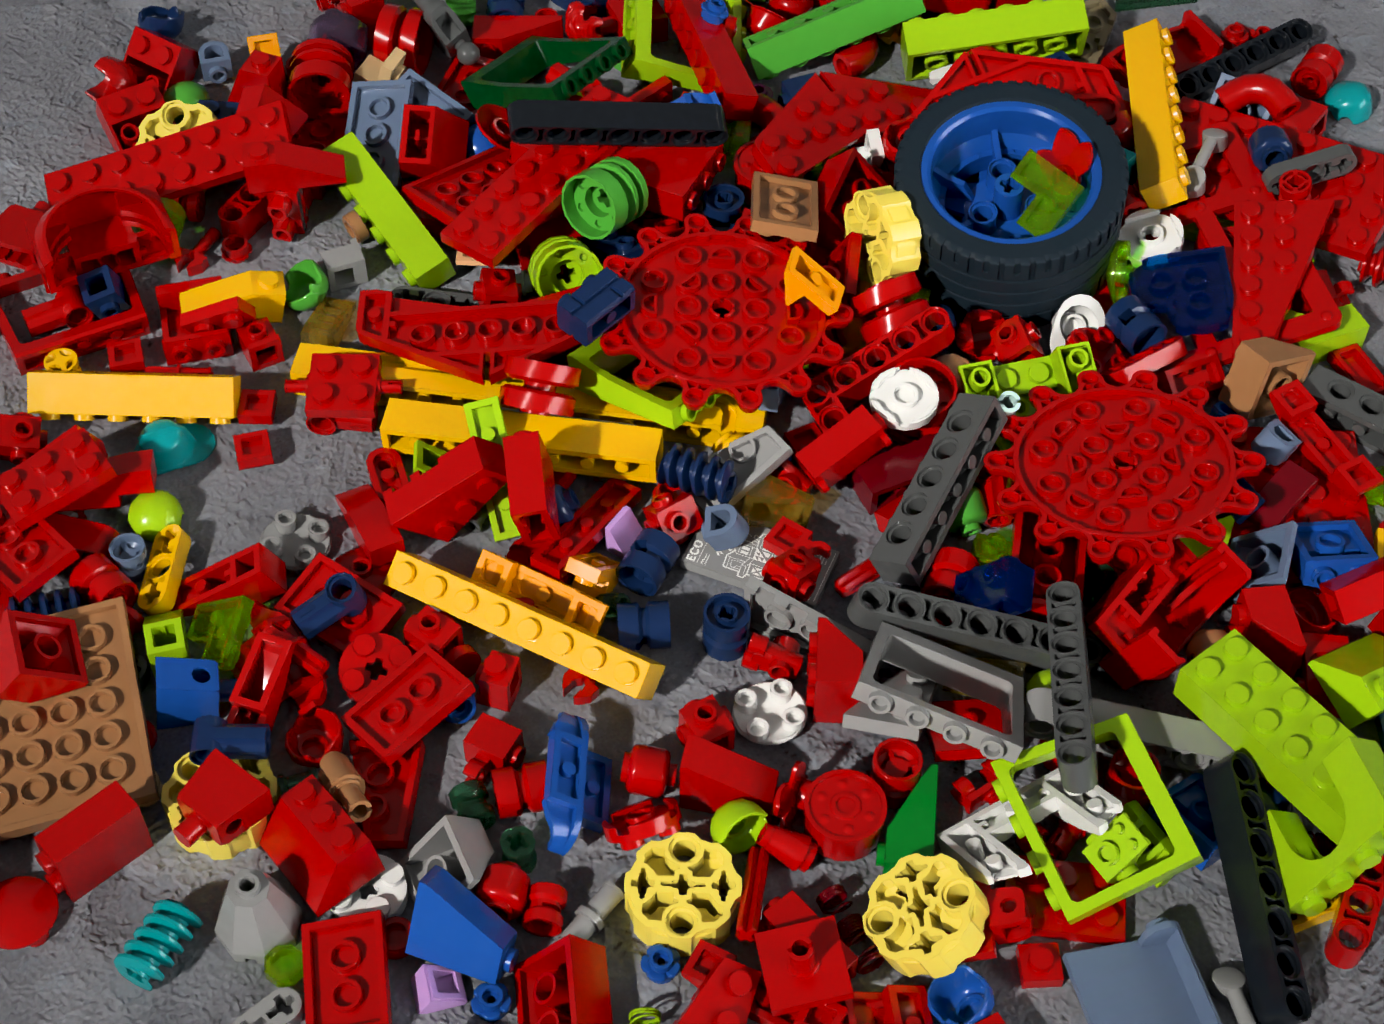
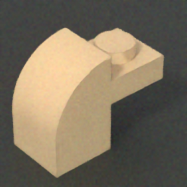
(375, 70)

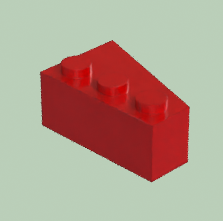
(450, 492)

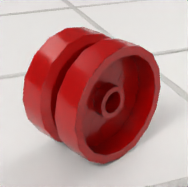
(407, 32)
(889, 304)
(539, 388)

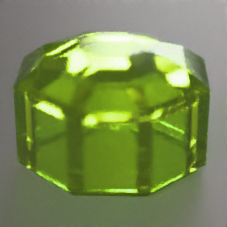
(284, 965)

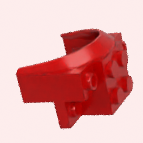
(98, 232)
(1159, 608)

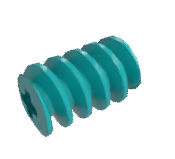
(155, 941)

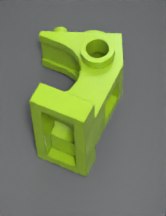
(1123, 846)

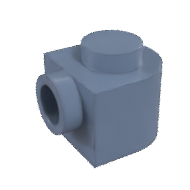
(215, 62)
(1275, 443)
(724, 527)

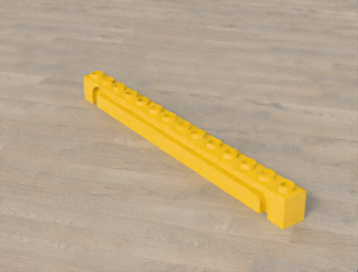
(436, 386)

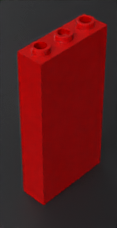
(672, 173)

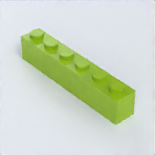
(390, 217)

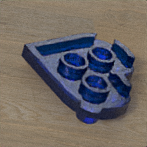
(1189, 287)

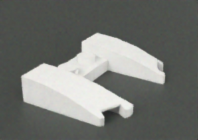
(978, 838)

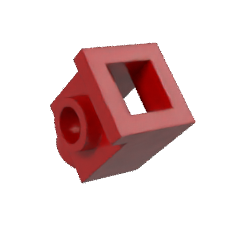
(257, 336)
(498, 680)

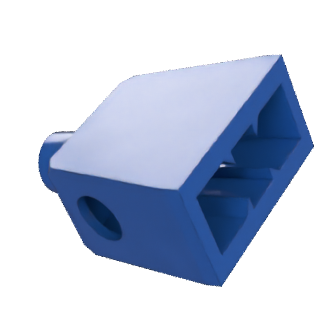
(188, 690)

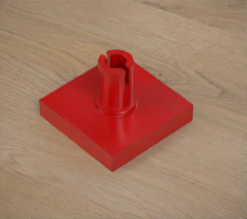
(803, 966)

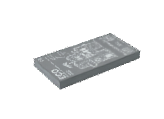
(737, 564)

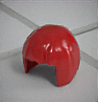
(117, 77)

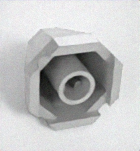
(256, 916)

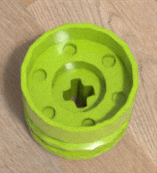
(559, 251)

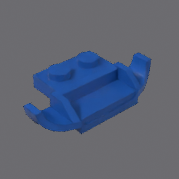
(574, 784)

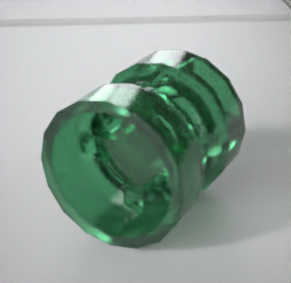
(471, 801)

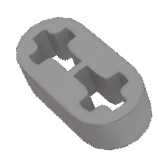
(267, 1013)

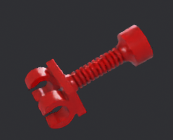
(972, 799)

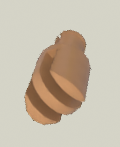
(345, 785)

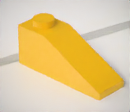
(259, 288)

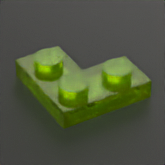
(1053, 192)
(223, 628)

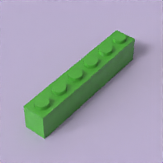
(823, 31)

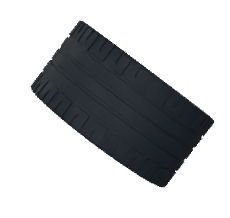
(988, 256)

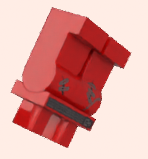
(290, 210)

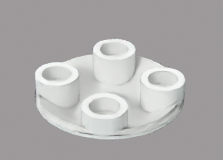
(769, 712)

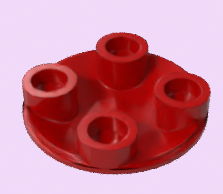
(1102, 344)
(26, 912)

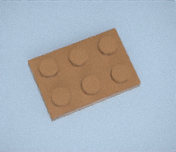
(784, 207)

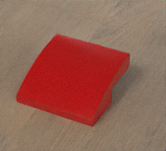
(892, 1006)

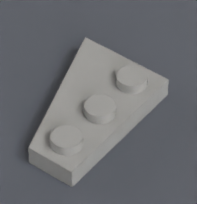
(754, 459)

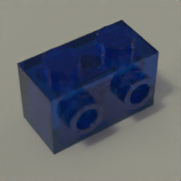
(997, 586)

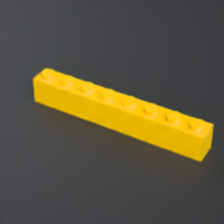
(1156, 115)
(572, 443)
(525, 625)

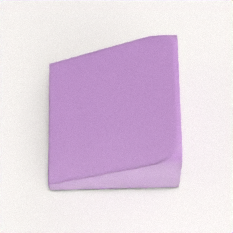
(622, 532)
(437, 989)

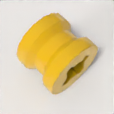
(62, 360)

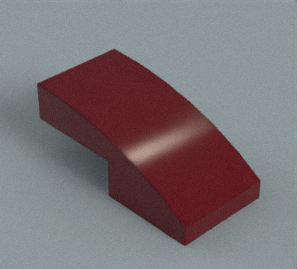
(1282, 495)

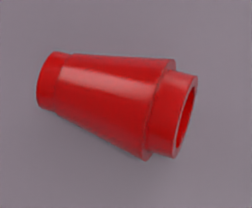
(788, 846)

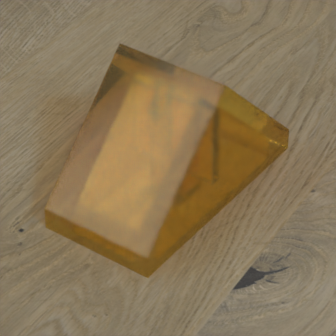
(774, 499)

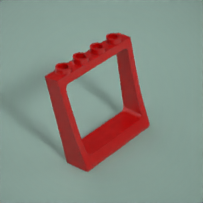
(81, 339)

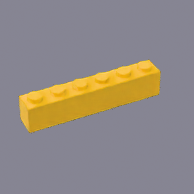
(133, 394)

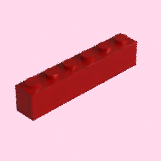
(713, 58)

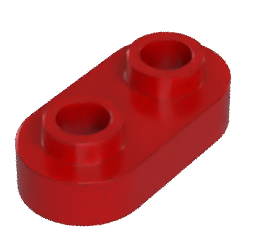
(393, 473)

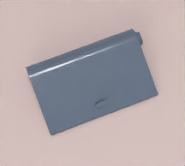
(1142, 980)

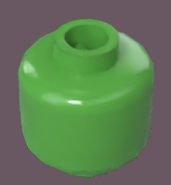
(971, 515)

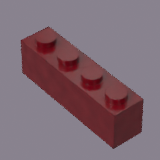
(889, 473)

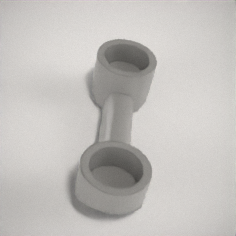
(1213, 141)
(1227, 986)

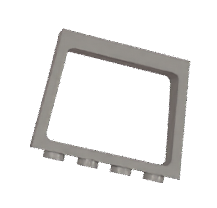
(951, 670)

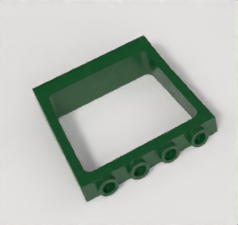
(505, 77)

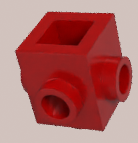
(497, 287)
(1016, 340)
(20, 436)
(674, 515)
(792, 574)
(433, 629)
(706, 720)

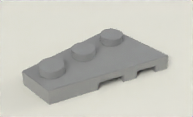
(863, 719)

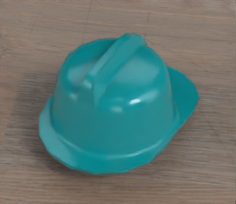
(176, 444)

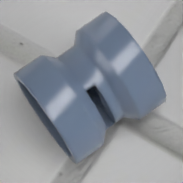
(130, 555)

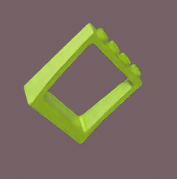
(646, 67)
(599, 381)
(1185, 850)

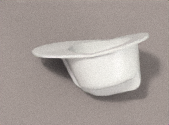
(1075, 313)

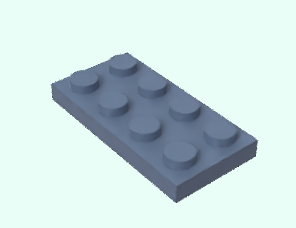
(376, 121)

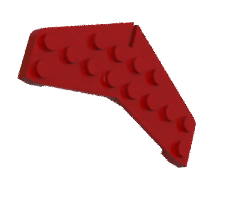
(992, 66)
(829, 117)
(463, 337)

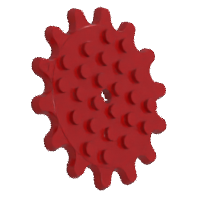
(689, 343)
(1177, 477)

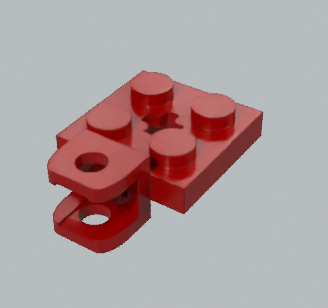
(1002, 919)

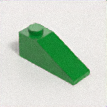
(913, 825)

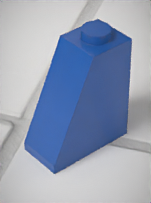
(459, 930)

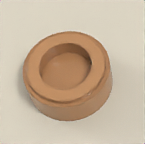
(355, 227)

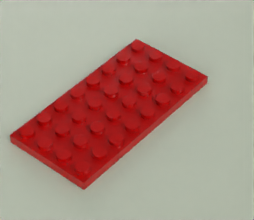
(1358, 195)

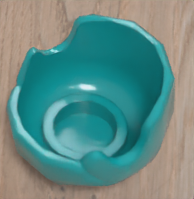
(1349, 100)

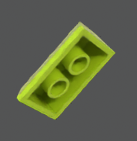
(1354, 679)

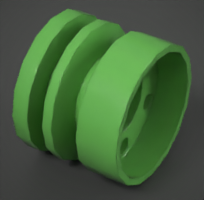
(604, 197)

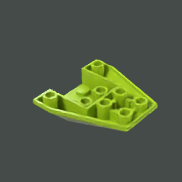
(1055, 371)

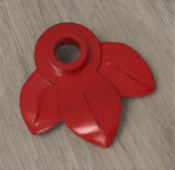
(1069, 155)
(791, 795)

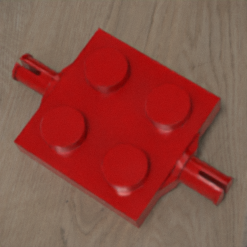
(343, 385)

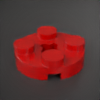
(365, 651)
(642, 821)

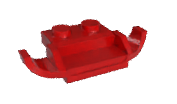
(300, 685)

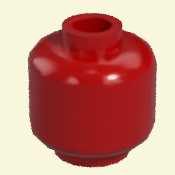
(648, 770)
(504, 889)

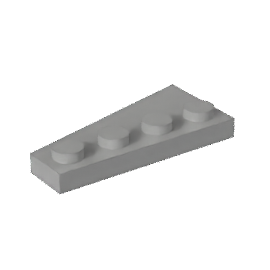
(781, 615)

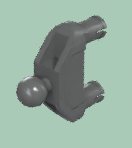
(449, 31)

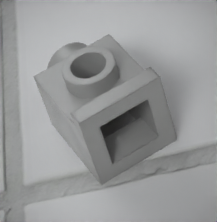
(344, 266)

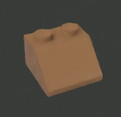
(1260, 368)

